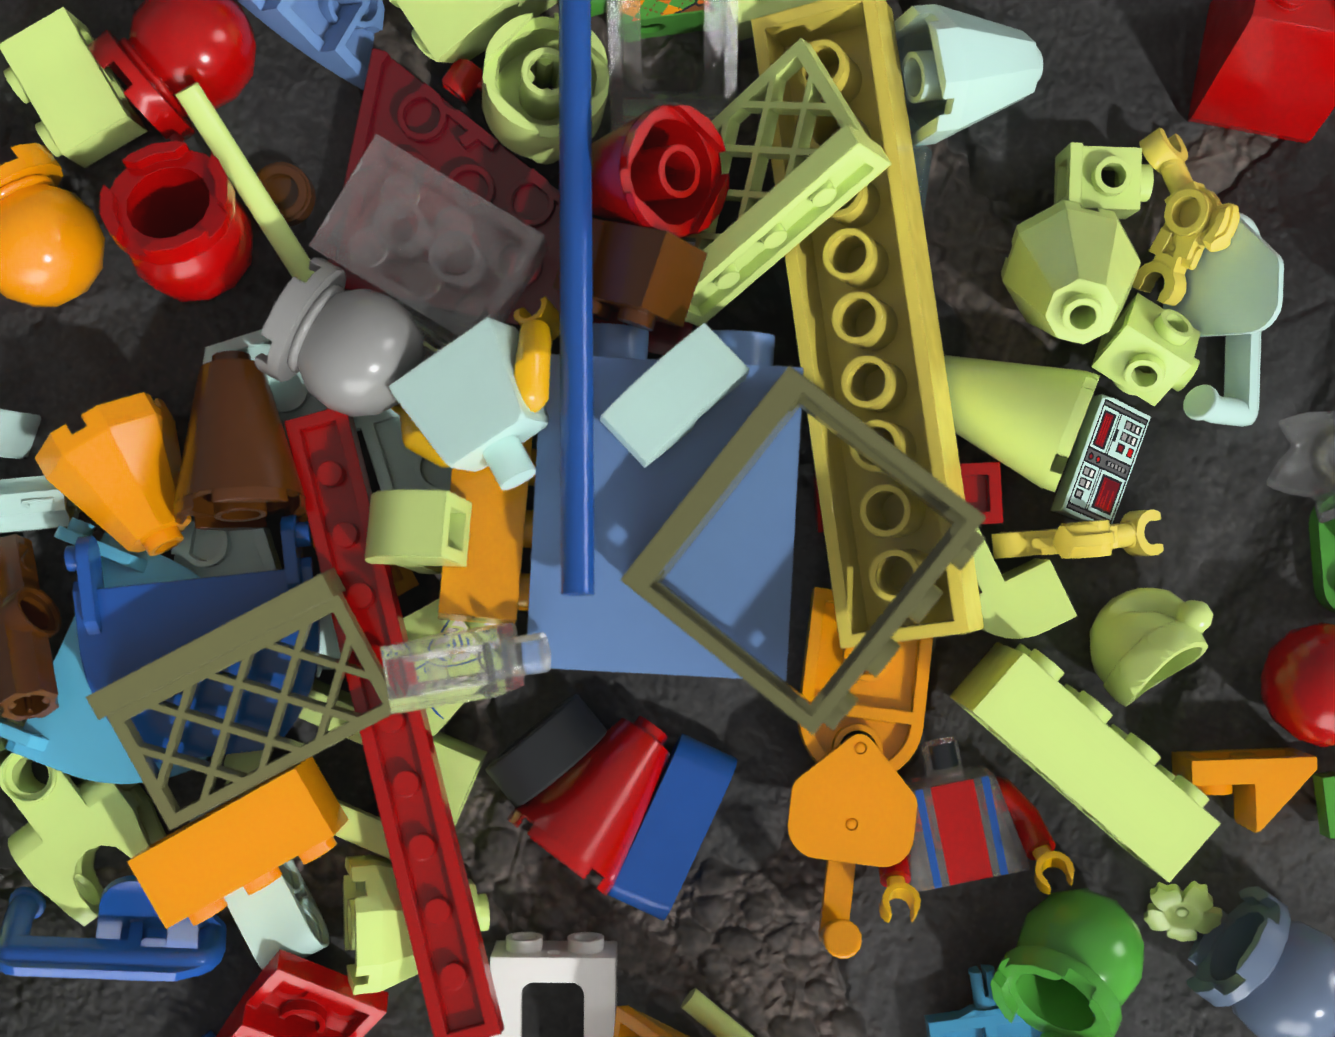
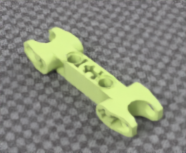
(67, 827)

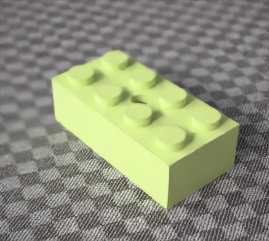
(1085, 760)

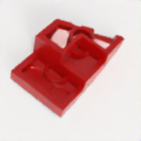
(303, 1001)

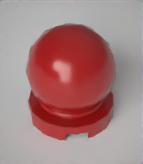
(174, 47)
(179, 221)
(1301, 683)

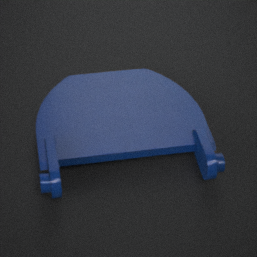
(142, 622)

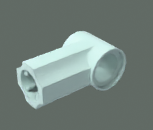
(33, 505)

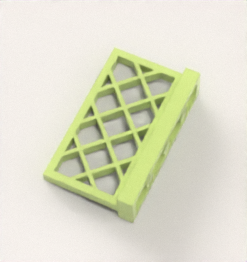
(812, 189)

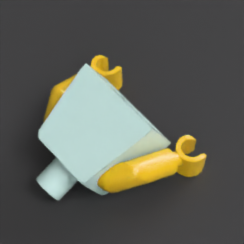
(482, 397)

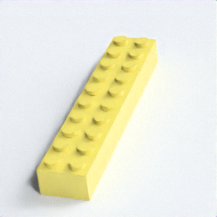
(871, 330)

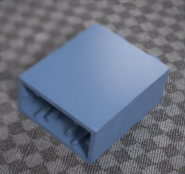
(730, 573)

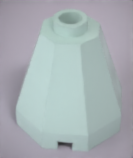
(960, 69)

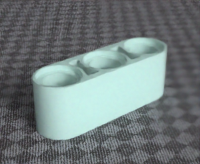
(279, 916)

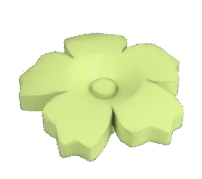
(1182, 911)

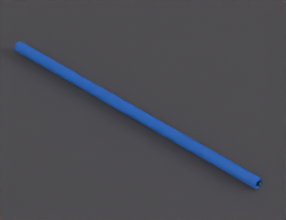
(576, 300)

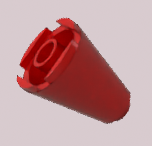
(661, 172)
(599, 803)

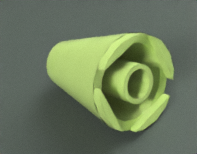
(1020, 412)

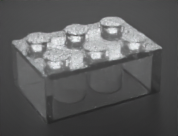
(429, 241)

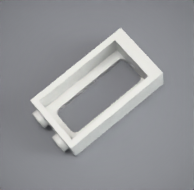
(579, 960)

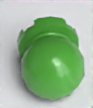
(1071, 966)

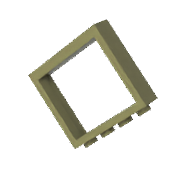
(718, 483)

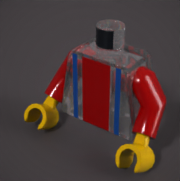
(967, 831)

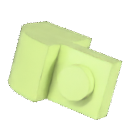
(418, 529)
(1021, 600)

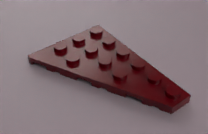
(449, 141)

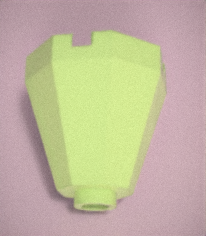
(1071, 270)
(377, 925)

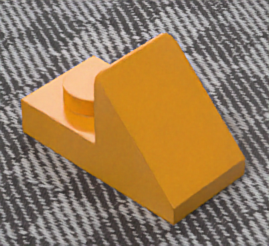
(1257, 777)

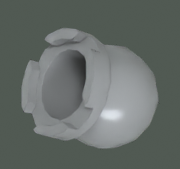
(340, 342)

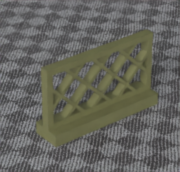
(215, 652)

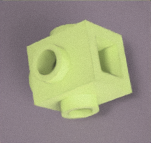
(1148, 350)

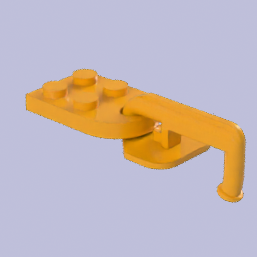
(853, 799)

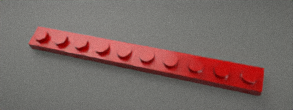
(399, 747)

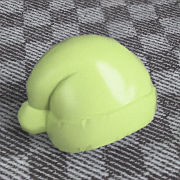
(1145, 640)

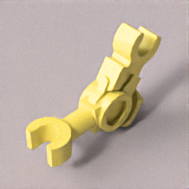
(1191, 216)
(1081, 539)

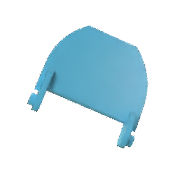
(72, 735)

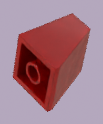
(1267, 67)

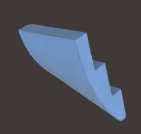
(328, 31)

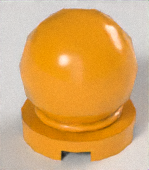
(46, 233)

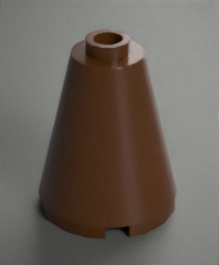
(235, 451)

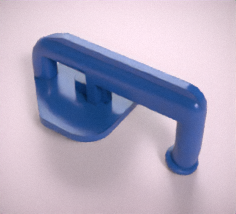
(127, 944)

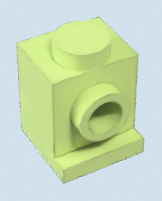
(1080, 180)

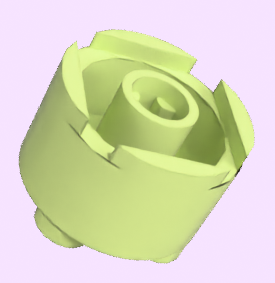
(515, 84)

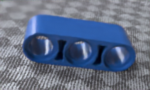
(674, 826)

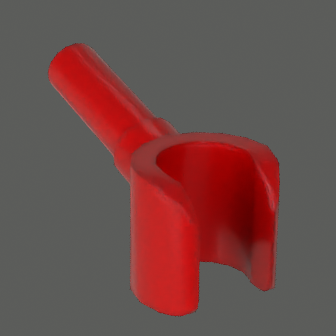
(463, 79)

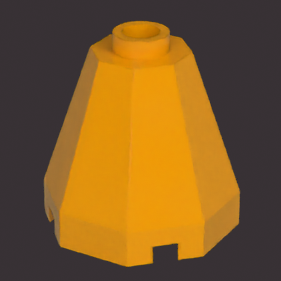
(121, 471)

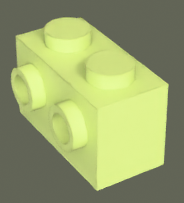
(74, 96)

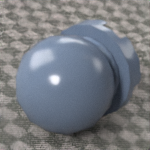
(1268, 969)

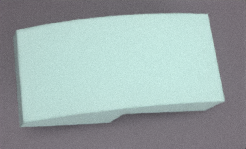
(674, 394)

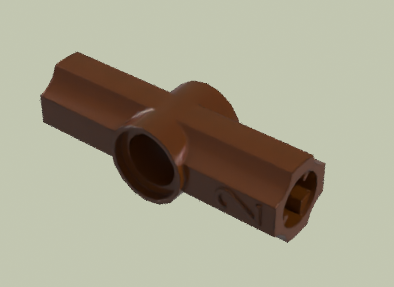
(26, 625)

